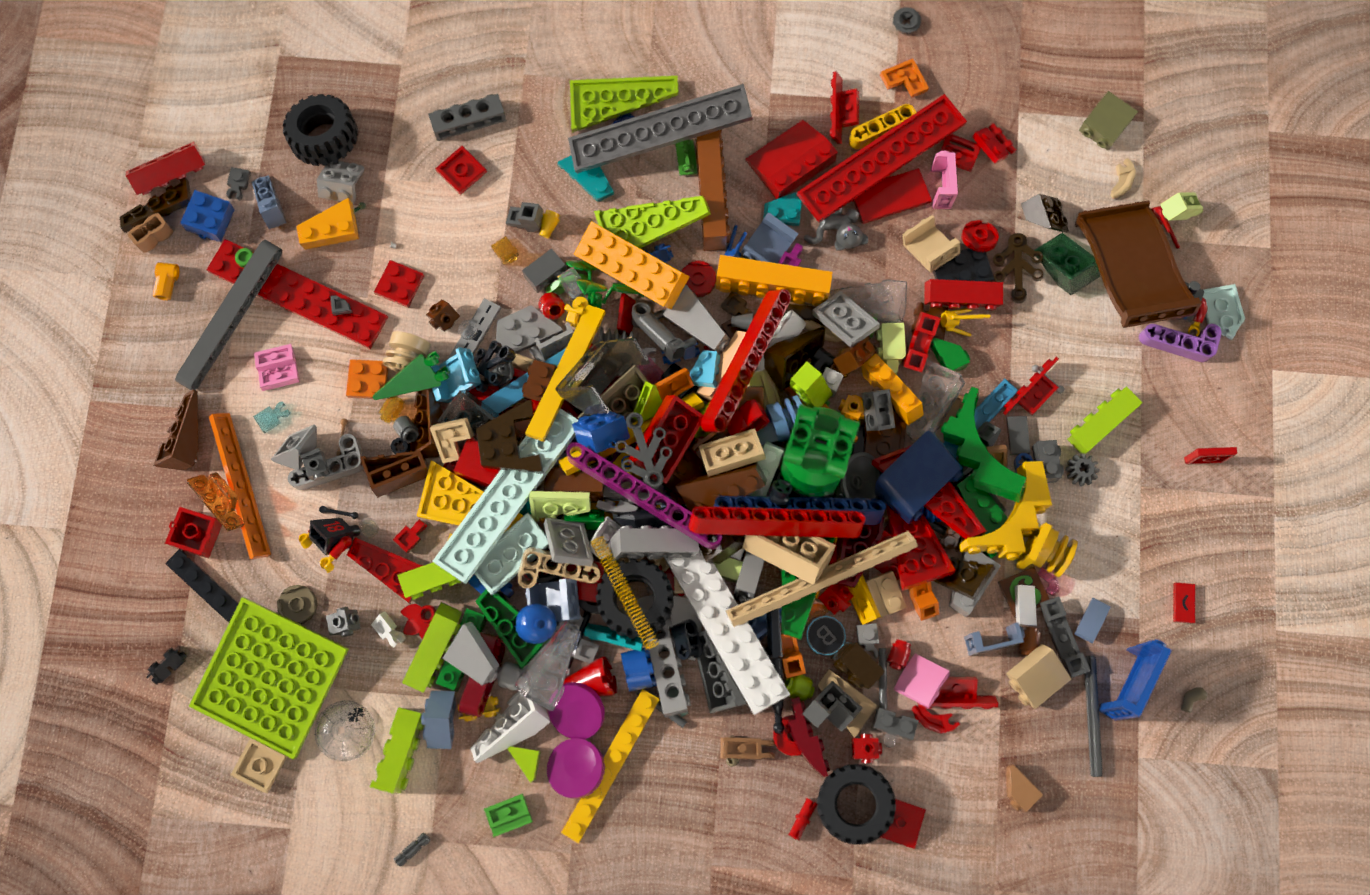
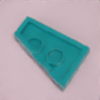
(592, 180)
(605, 634)

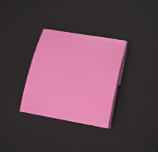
(276, 367)
(921, 680)

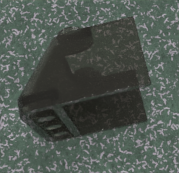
(597, 370)

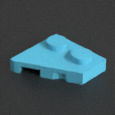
(706, 369)

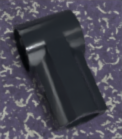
(822, 360)

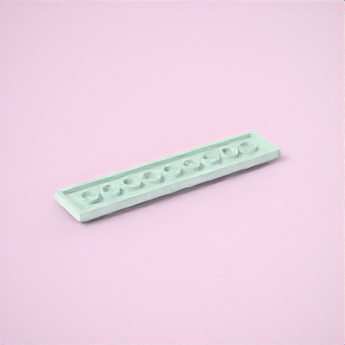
(502, 503)

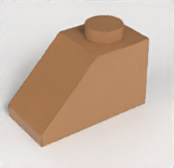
(1020, 790)

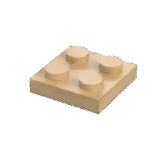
(258, 765)

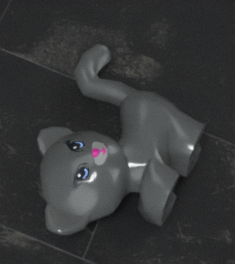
(848, 234)

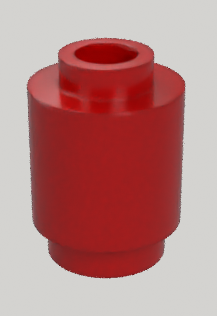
(899, 654)

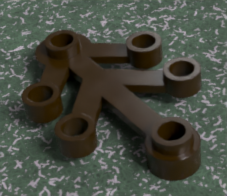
(1018, 263)

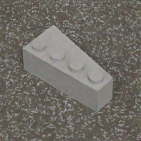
(651, 542)

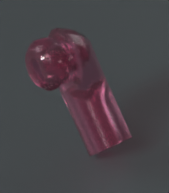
(1054, 586)

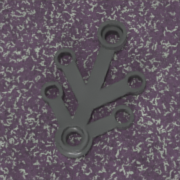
(645, 453)

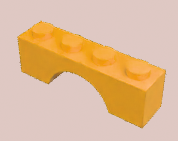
(902, 398)

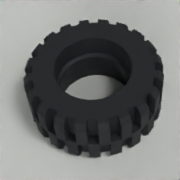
(313, 113)
(635, 572)
(885, 804)

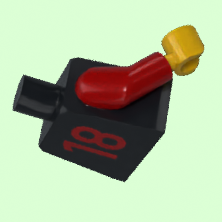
(331, 537)

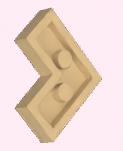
(447, 435)

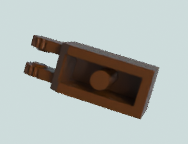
(855, 357)

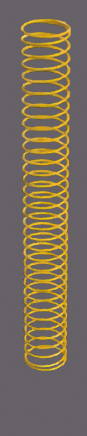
(625, 585)

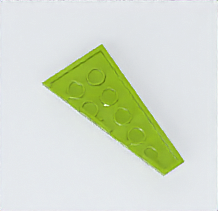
(609, 98)

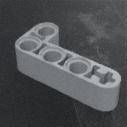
(344, 460)

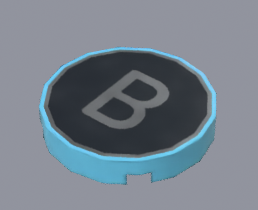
(825, 635)

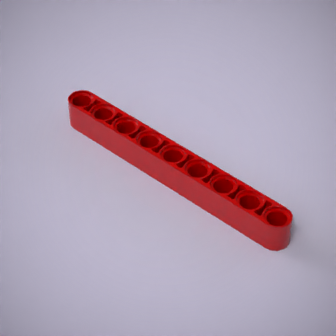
(745, 361)
(776, 522)

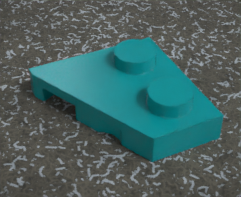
(785, 209)

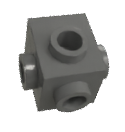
(343, 622)

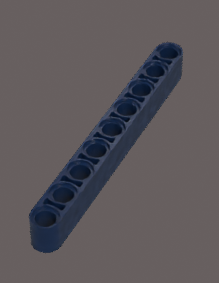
(870, 507)

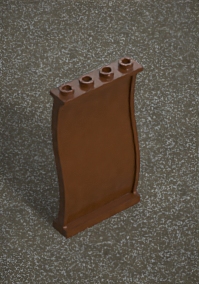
(1137, 264)

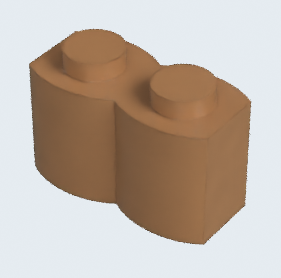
(150, 232)

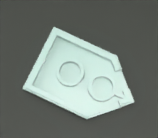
(1224, 309)

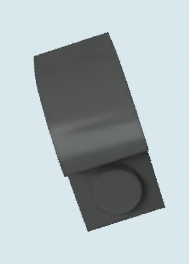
(527, 216)

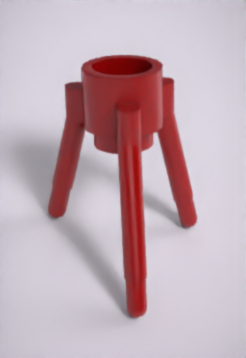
(1162, 220)

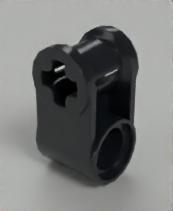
(686, 638)

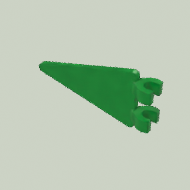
(414, 377)

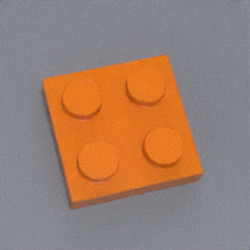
(365, 378)

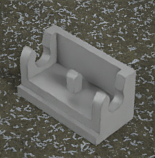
(555, 344)

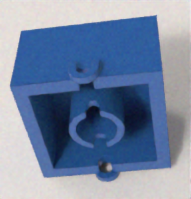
(207, 216)
(601, 430)

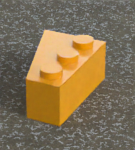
(329, 227)

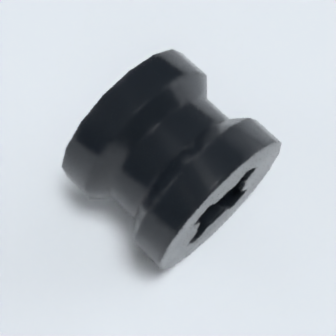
(780, 492)

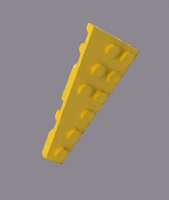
(448, 497)

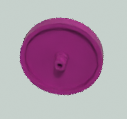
(578, 711)
(575, 768)

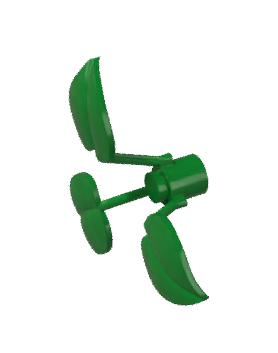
(591, 288)

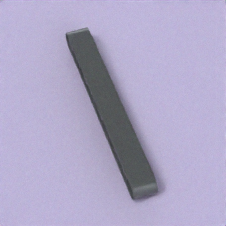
(229, 315)

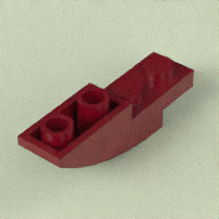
(809, 747)

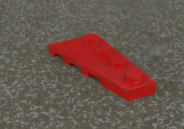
(382, 564)

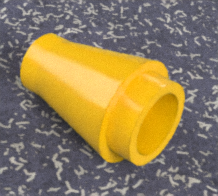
(549, 222)

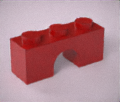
(920, 342)

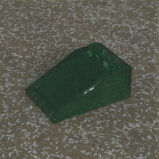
(1068, 263)

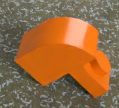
(924, 601)
(792, 661)

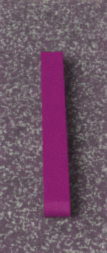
(632, 493)

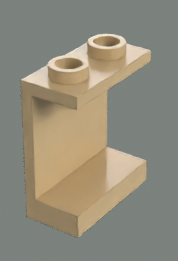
(930, 245)

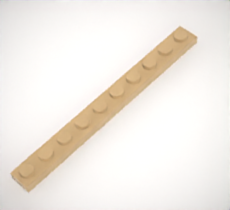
(831, 575)

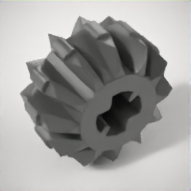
(1084, 476)

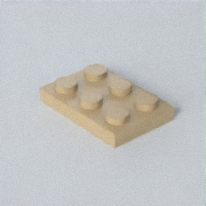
(731, 452)

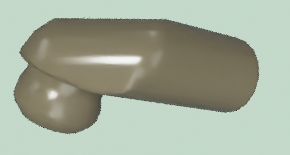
(1192, 696)

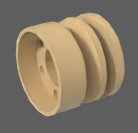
(406, 349)

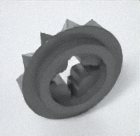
(907, 13)

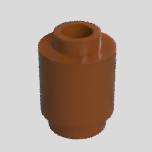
(1031, 641)

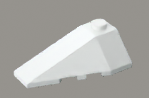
(518, 722)

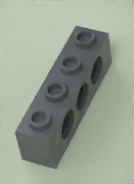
(466, 124)

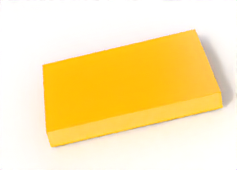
(1033, 546)

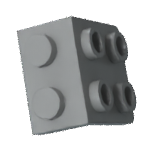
(338, 181)

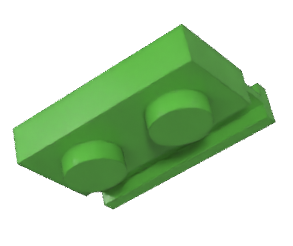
(508, 815)

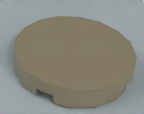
(297, 604)

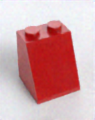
(470, 468)

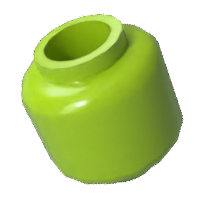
(800, 686)

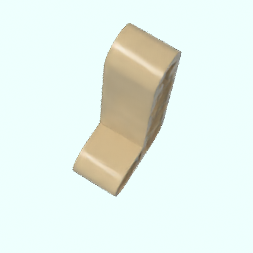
(559, 569)

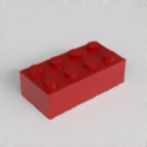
(680, 425)

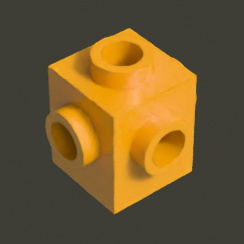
(855, 402)

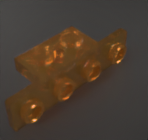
(218, 499)

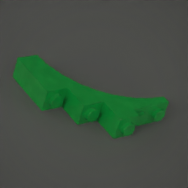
(988, 472)

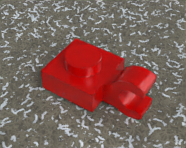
(409, 538)

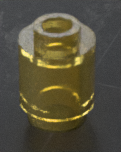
(391, 409)

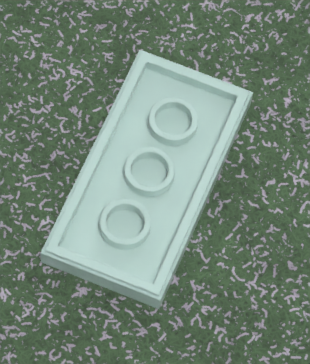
(506, 556)

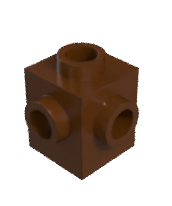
(442, 315)

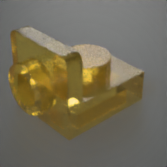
(505, 251)

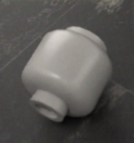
(508, 675)

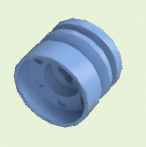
(783, 418)

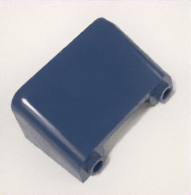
(917, 477)

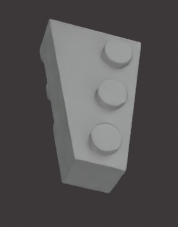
(962, 603)

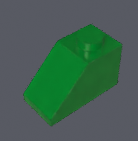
(950, 354)

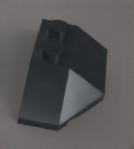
(643, 518)

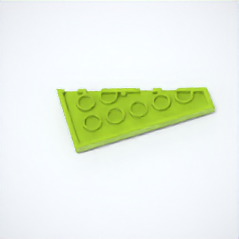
(652, 221)

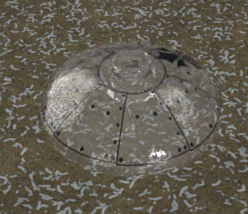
(358, 731)

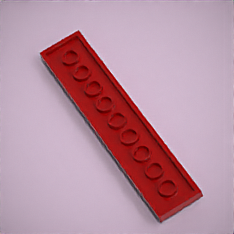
(881, 158)
(305, 298)

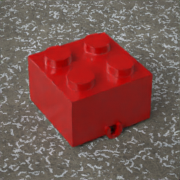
(193, 532)

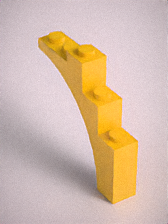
(1022, 520)

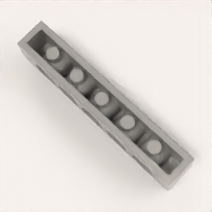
(670, 705)

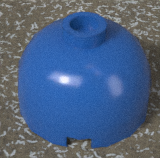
(535, 623)

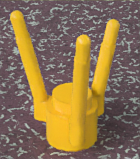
(951, 319)

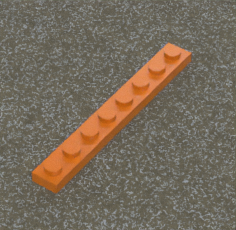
(239, 482)

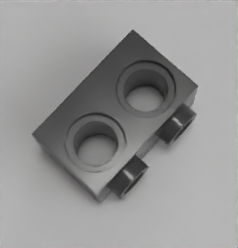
(878, 410)

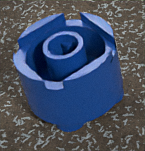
(638, 669)

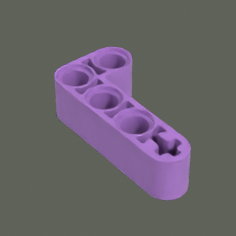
(1155, 337)

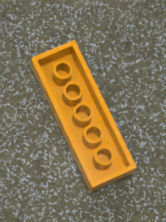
(631, 265)
(759, 277)

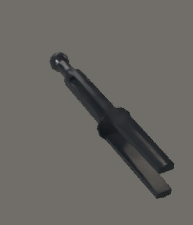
(775, 655)

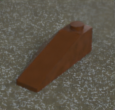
(426, 415)
(182, 444)

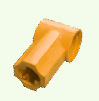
(165, 276)

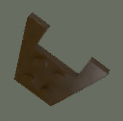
(500, 444)

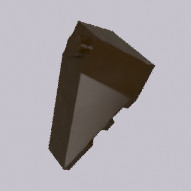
(789, 355)

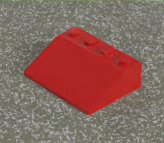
(792, 159)

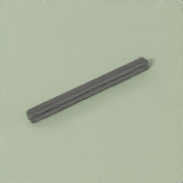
(1093, 720)

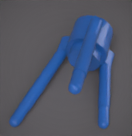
(735, 252)

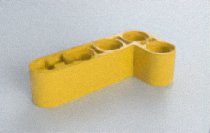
(862, 135)

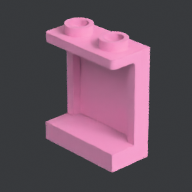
(945, 195)

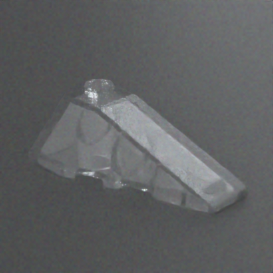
(545, 673)

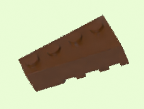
(735, 482)

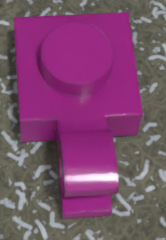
(792, 258)

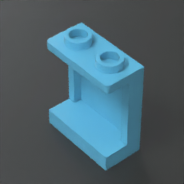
(462, 375)

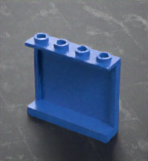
(1140, 681)

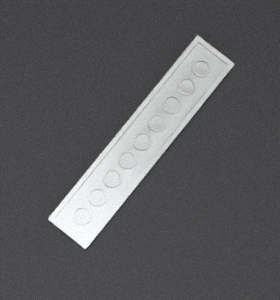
(736, 645)

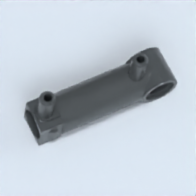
(650, 324)

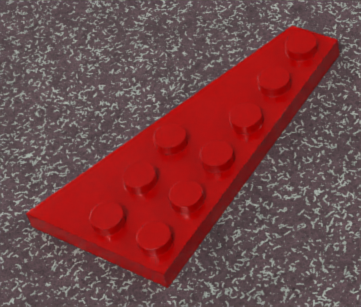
(945, 504)

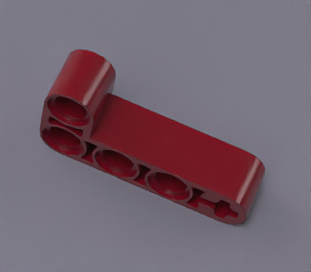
(475, 695)

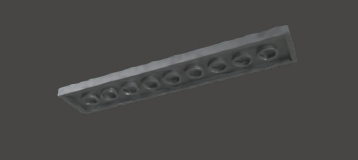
(660, 128)

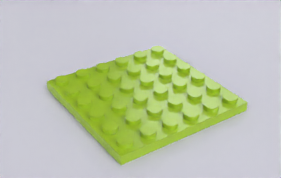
(268, 677)

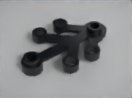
(505, 354)

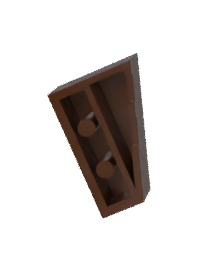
(394, 471)
(557, 481)

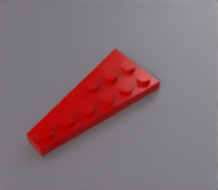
(924, 562)

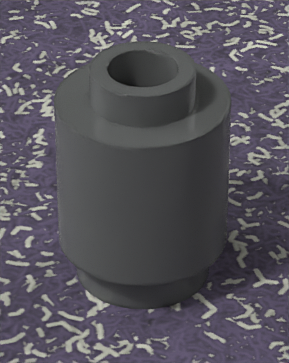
(406, 429)

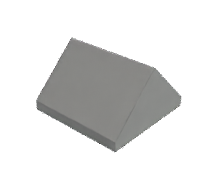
(294, 446)

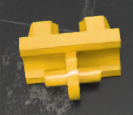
(575, 313)

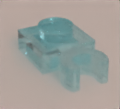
(269, 418)

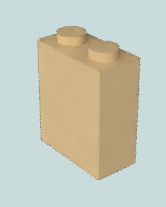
(1038, 676)

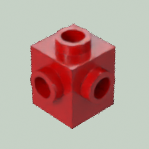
(836, 598)
(859, 751)

